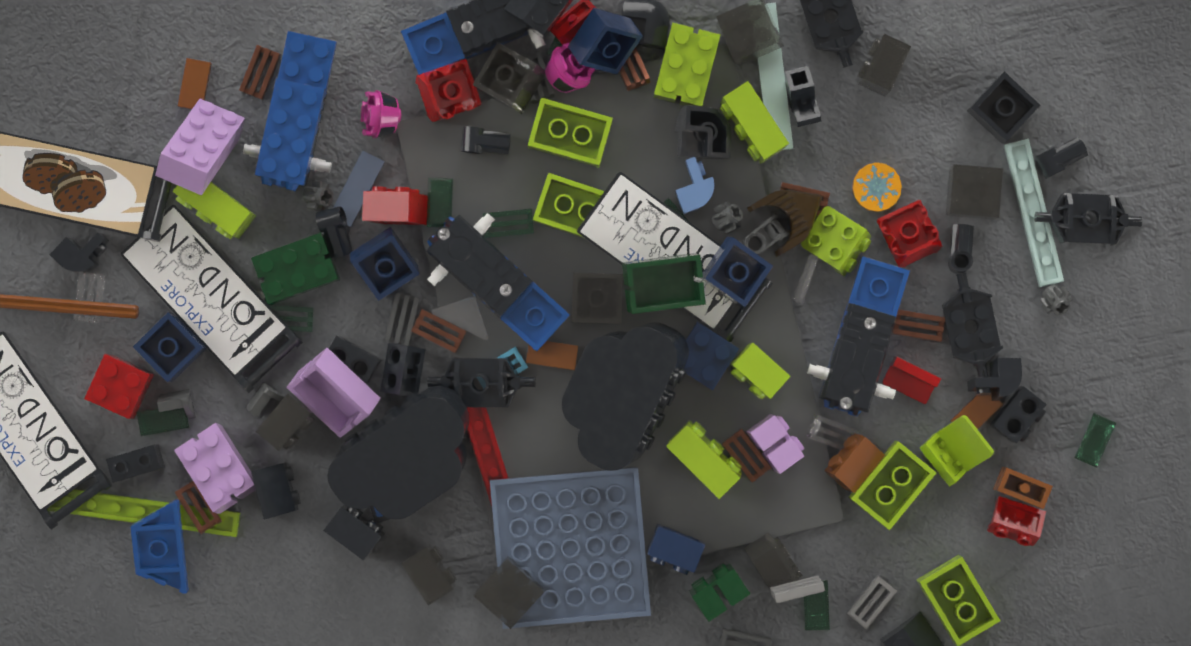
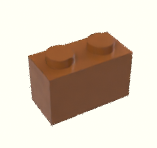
(854, 462)
(1022, 487)

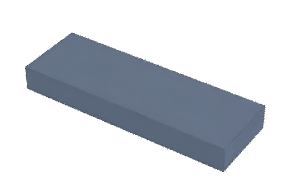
(361, 179)

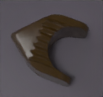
(800, 210)

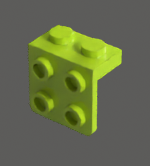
(837, 240)
(956, 449)

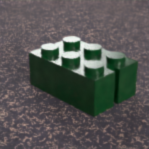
(295, 269)
(663, 283)
(707, 597)

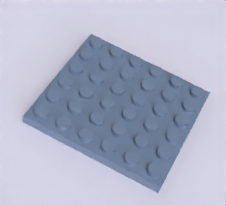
(577, 541)

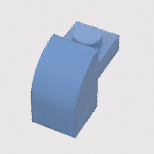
(697, 194)

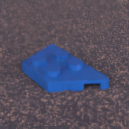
(160, 547)

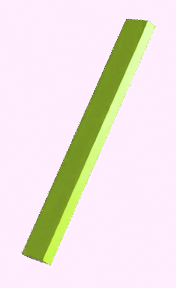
(134, 509)

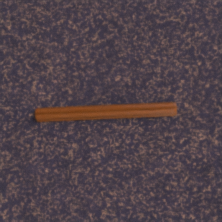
(69, 306)

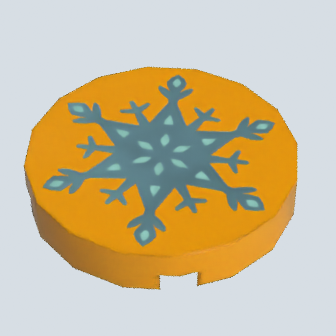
(876, 187)

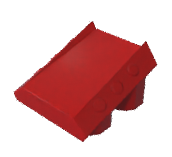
(448, 90)
(910, 233)

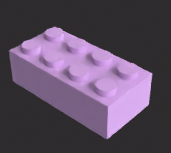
(200, 146)

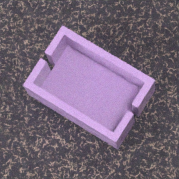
(333, 392)
(785, 451)
(216, 468)

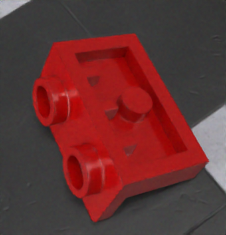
(1017, 521)

